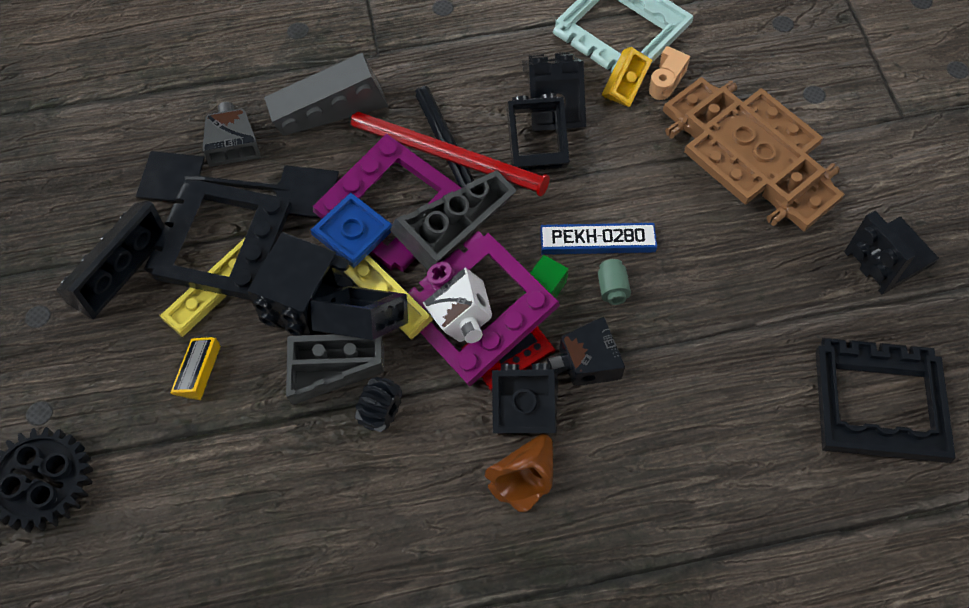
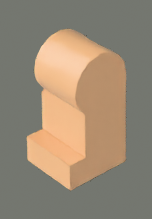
(672, 69)

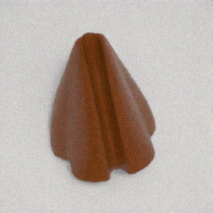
(523, 474)

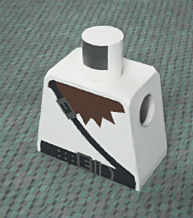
(461, 306)

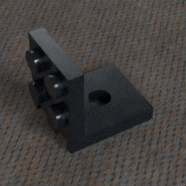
(557, 76)
(889, 251)

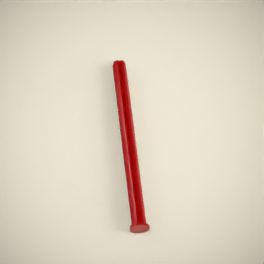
(451, 152)

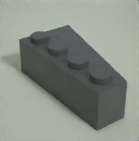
(326, 97)

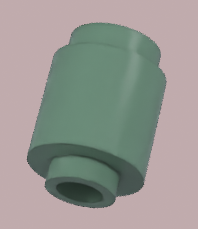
(613, 282)

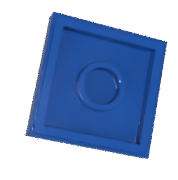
(352, 229)

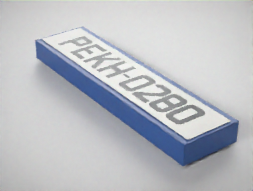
(598, 238)

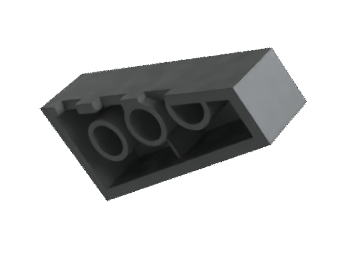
(446, 223)

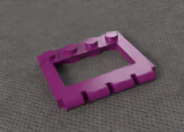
(368, 172)
(507, 329)

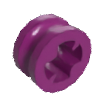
(438, 270)

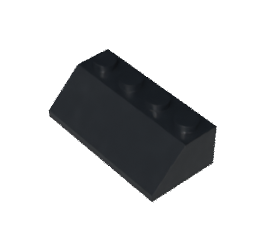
(112, 260)

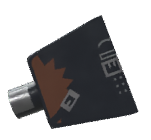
(589, 355)

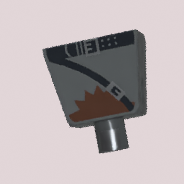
(229, 136)

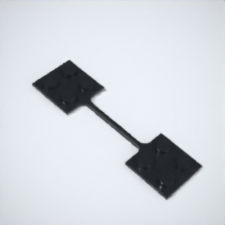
(168, 172)

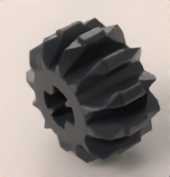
(378, 404)

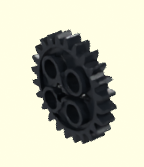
(51, 451)

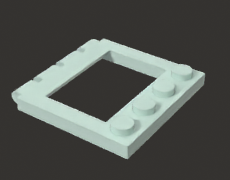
(660, 12)

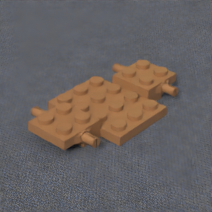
(755, 149)

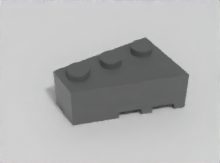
(328, 363)

